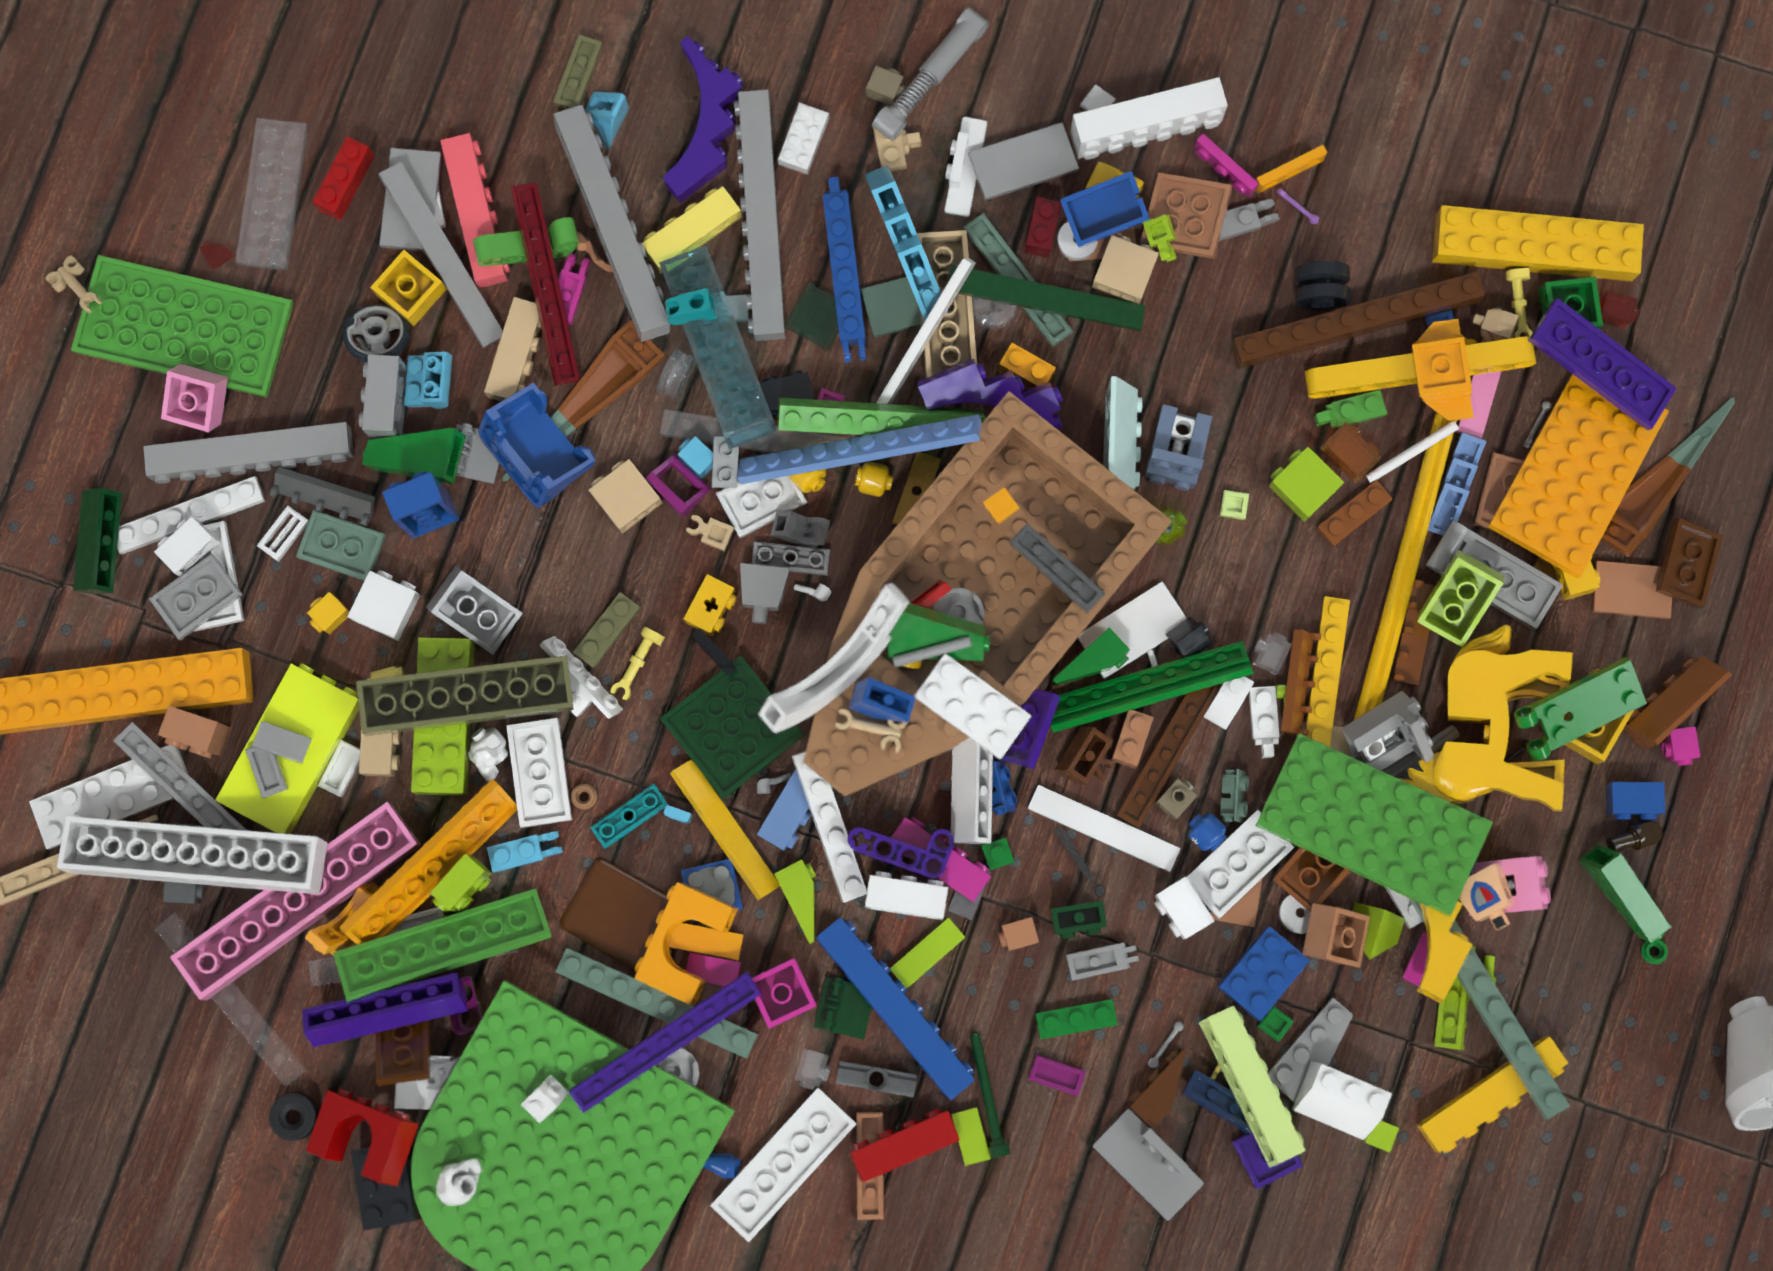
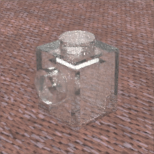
(1271, 652)
(812, 1069)

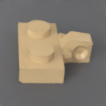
(893, 152)

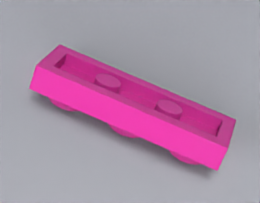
(1225, 166)

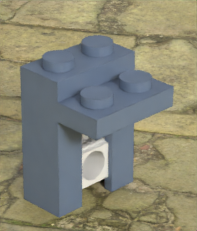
(1174, 466)

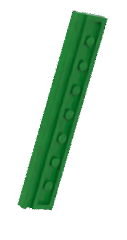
(1151, 686)

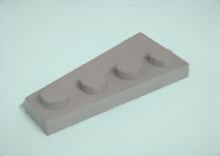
(1314, 1044)

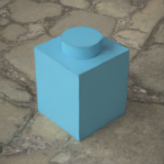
(696, 456)

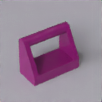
(668, 495)

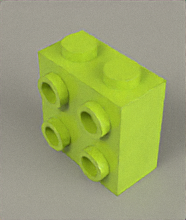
(1305, 483)
(460, 884)

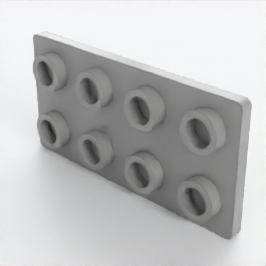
(1148, 1164)

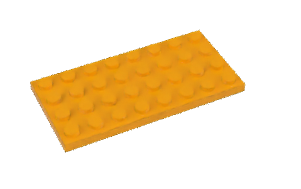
(1573, 478)

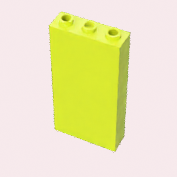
(306, 708)

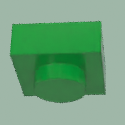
(997, 854)

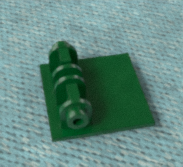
(842, 1009)

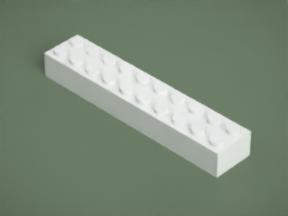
(192, 855)

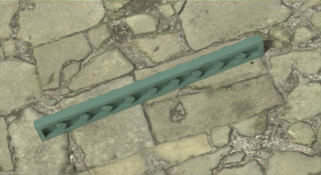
(1508, 1032)

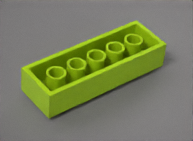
(442, 752)

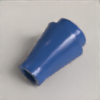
(723, 1165)

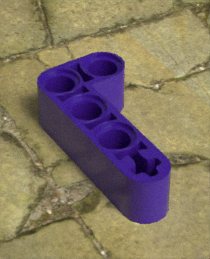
(899, 848)

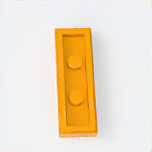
(1291, 168)
(706, 941)

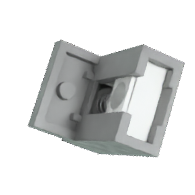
(1389, 733)

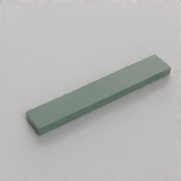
(1005, 263)

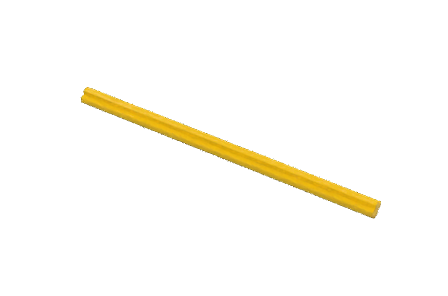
(1405, 569)

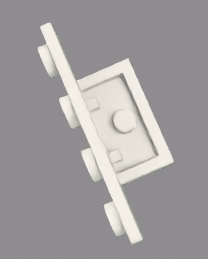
(961, 172)
(584, 686)

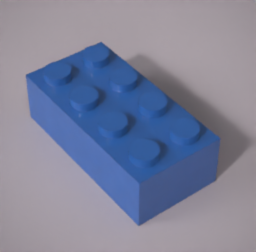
(420, 504)

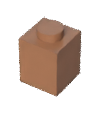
(1018, 934)

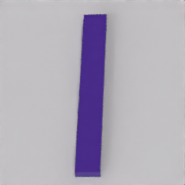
(664, 1042)

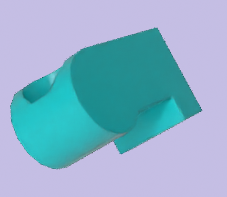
(690, 307)

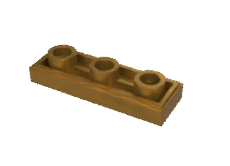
(920, 477)

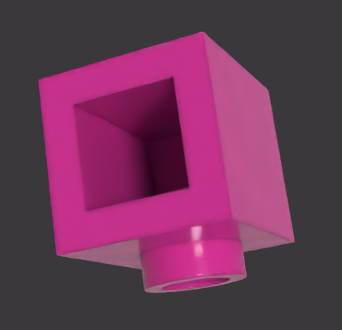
(1681, 746)

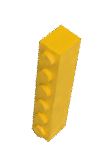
(1484, 1100)

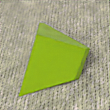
(1382, 931)

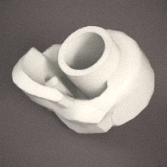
(487, 751)
(458, 1182)

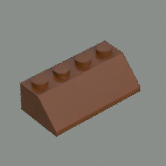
(1675, 701)

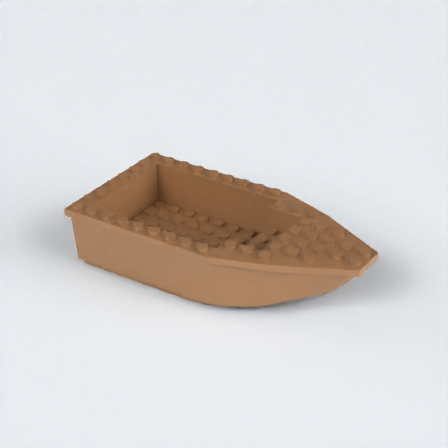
(955, 539)

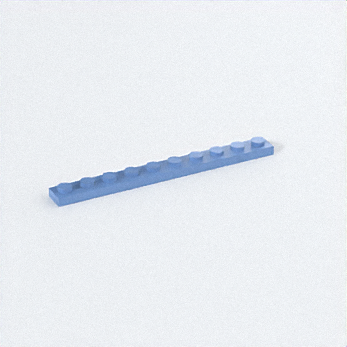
(860, 449)

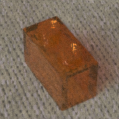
(1351, 452)

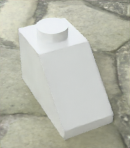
(1228, 701)

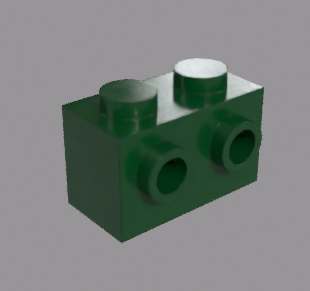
(1075, 918)

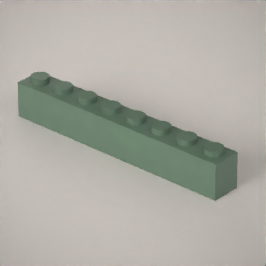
(650, 1000)

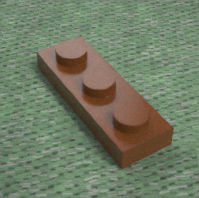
(1354, 513)

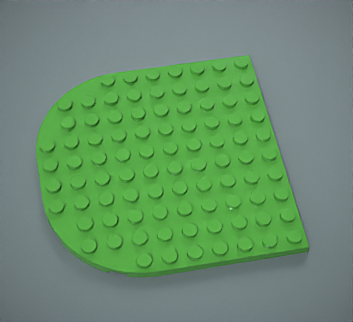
(577, 1185)

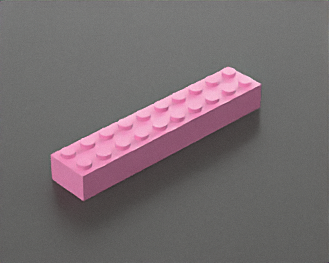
(279, 916)

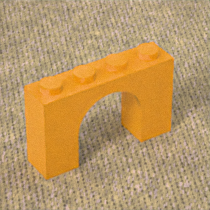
(657, 966)

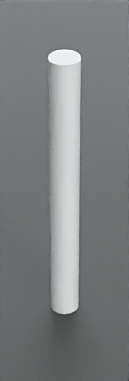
(1412, 451)

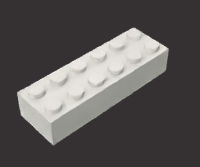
(1148, 118)

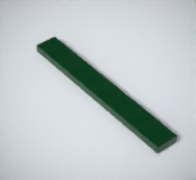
(1052, 299)

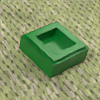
(1275, 1024)

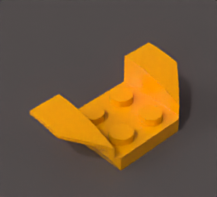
(1444, 370)

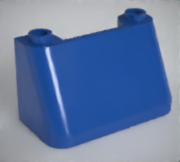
(533, 446)

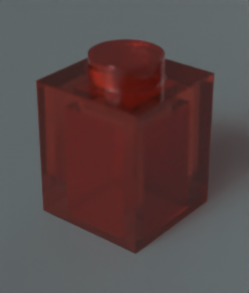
(1618, 309)

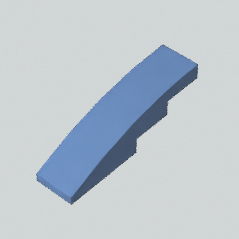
(1456, 483)

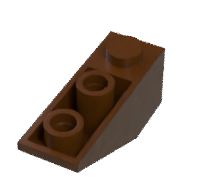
(1158, 1096)

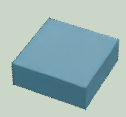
(677, 814)

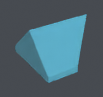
(607, 114)

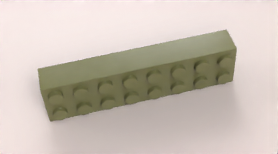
(464, 695)

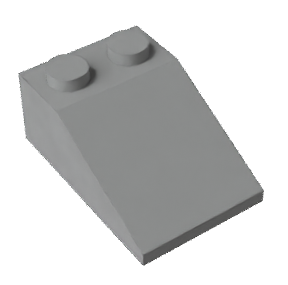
(474, 610)

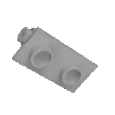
(724, 464)

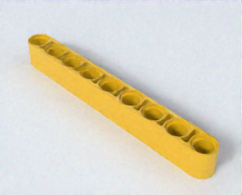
(1400, 369)

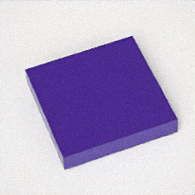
(1256, 1164)

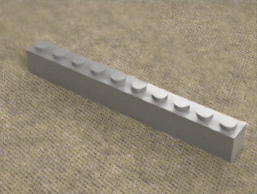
(761, 215)
(611, 222)

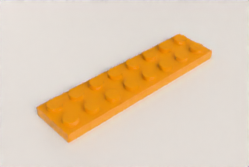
(430, 864)

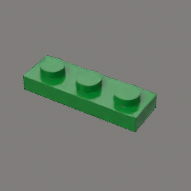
(1076, 1019)

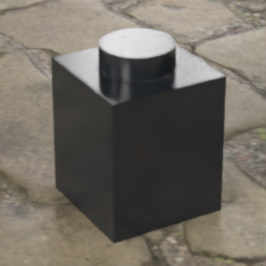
(1189, 637)

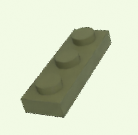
(578, 72)
(606, 630)

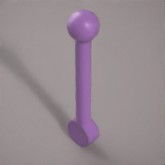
(1314, 219)

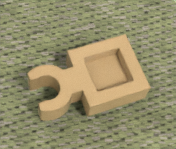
(714, 533)

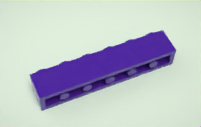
(384, 1010)

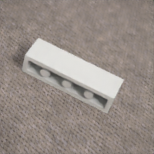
(971, 793)

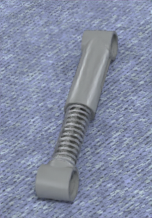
(967, 30)

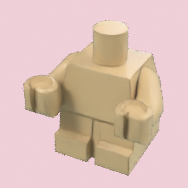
(1496, 325)

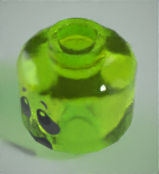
(1175, 530)

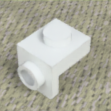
(545, 1098)

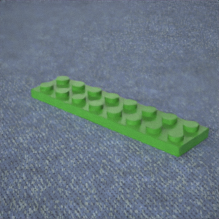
(442, 945)

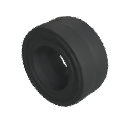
(279, 1111)

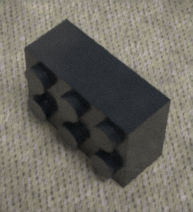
(384, 1203)

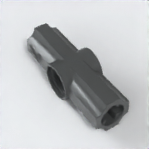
(894, 1081)

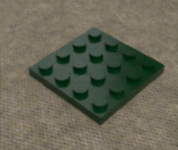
(723, 729)

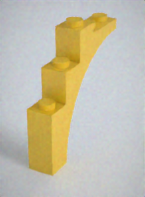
(1444, 953)

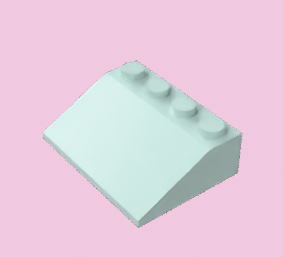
(1121, 431)

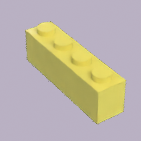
(692, 228)

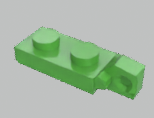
(1353, 410)

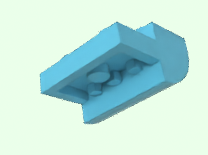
(428, 380)

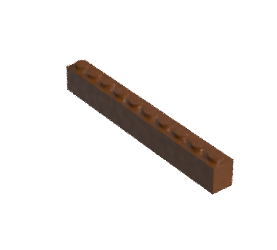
(1357, 320)

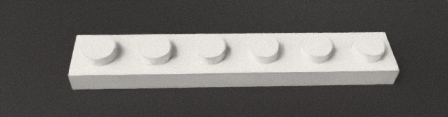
(203, 508)
(831, 831)

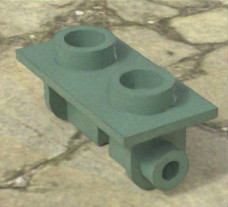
(1236, 805)

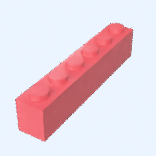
(472, 202)

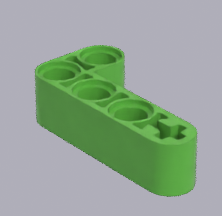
(509, 249)

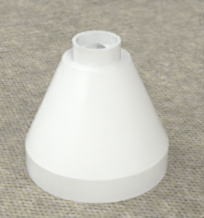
(1750, 1065)

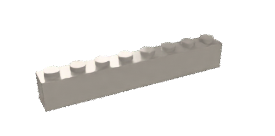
(248, 451)

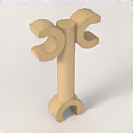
(66, 274)
(891, 732)

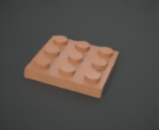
(1195, 211)

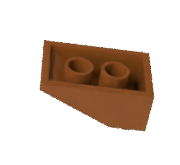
(1310, 878)

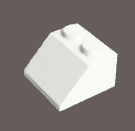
(1183, 909)

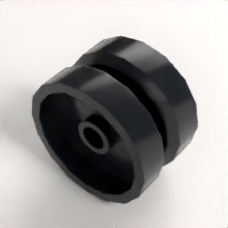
(1322, 285)

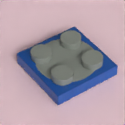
(716, 880)

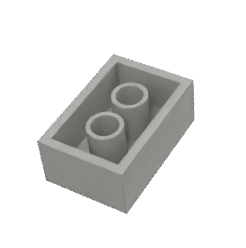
(383, 396)

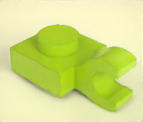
(1160, 233)

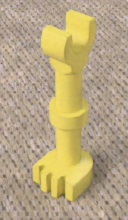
(1516, 276)
(637, 661)

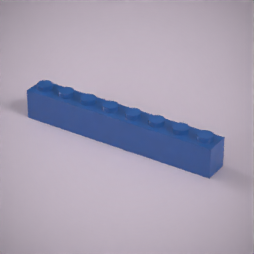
(895, 1009)

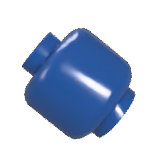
(1207, 831)

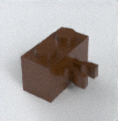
(1085, 756)

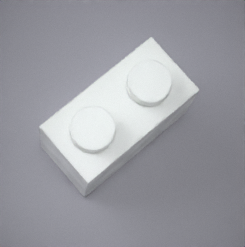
(185, 546)

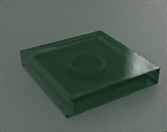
(815, 317)

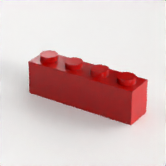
(904, 1145)

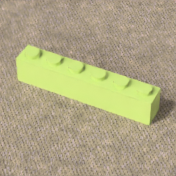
(1252, 1086)

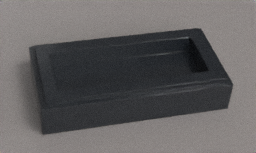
(714, 652)

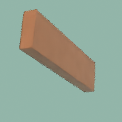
(870, 1192)

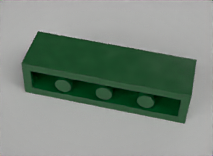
(97, 541)

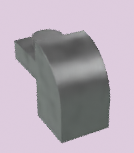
(800, 529)

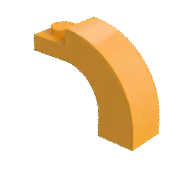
(329, 936)

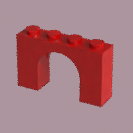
(390, 1134)

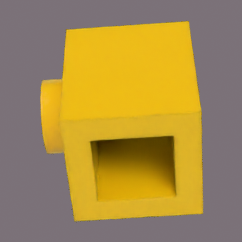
(327, 613)

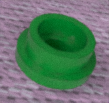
(1662, 952)

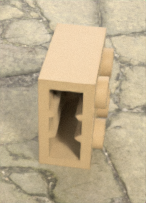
(1125, 269)
(625, 495)

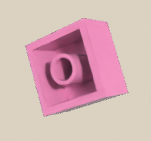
(194, 397)

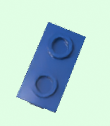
(1004, 798)

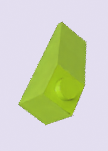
(800, 892)

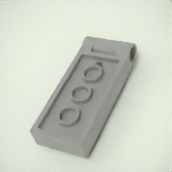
(1525, 590)

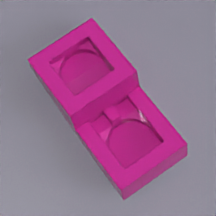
(713, 969)

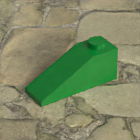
(1098, 657)

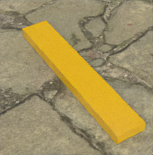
(725, 829)

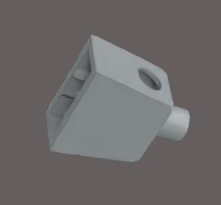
(763, 589)

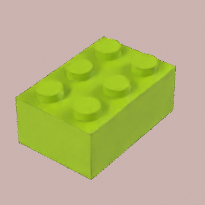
(1460, 598)

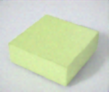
(1234, 505)

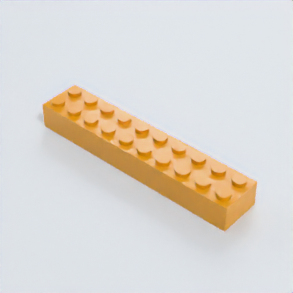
(125, 690)

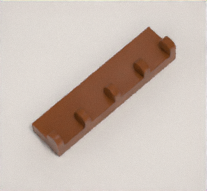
(1412, 638)
(1298, 682)

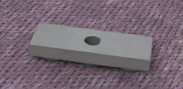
(807, 559)

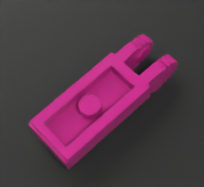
(572, 285)

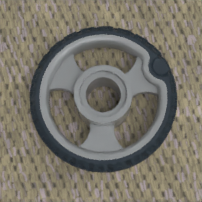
(373, 324)

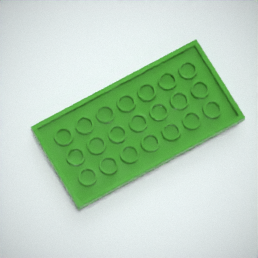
(174, 319)
(1374, 824)

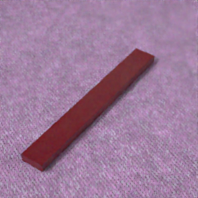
(545, 283)

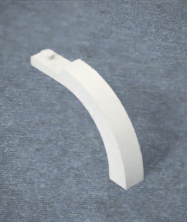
(842, 670)

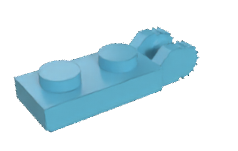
(521, 852)

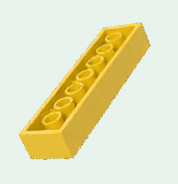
(1537, 243)

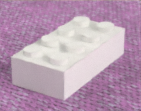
(803, 138)

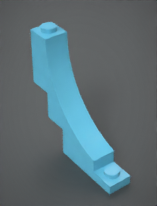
(904, 238)

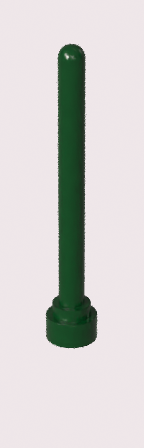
(998, 1145)

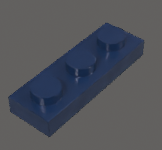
(1215, 1099)

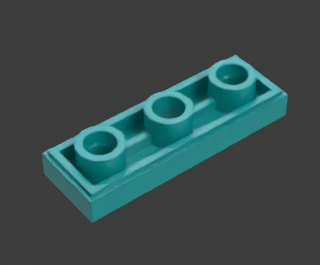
(615, 825)

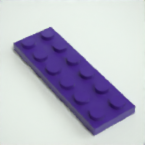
(1602, 364)

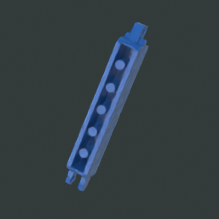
(844, 269)

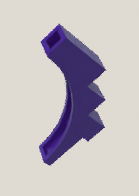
(702, 159)
(966, 384)

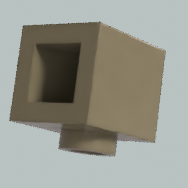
(885, 85)
(1176, 798)

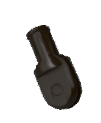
(1636, 836)

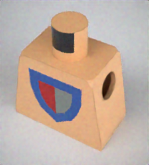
(1488, 895)

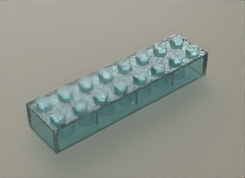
(720, 352)

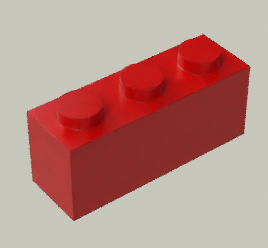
(343, 178)

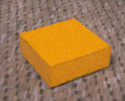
(1001, 506)

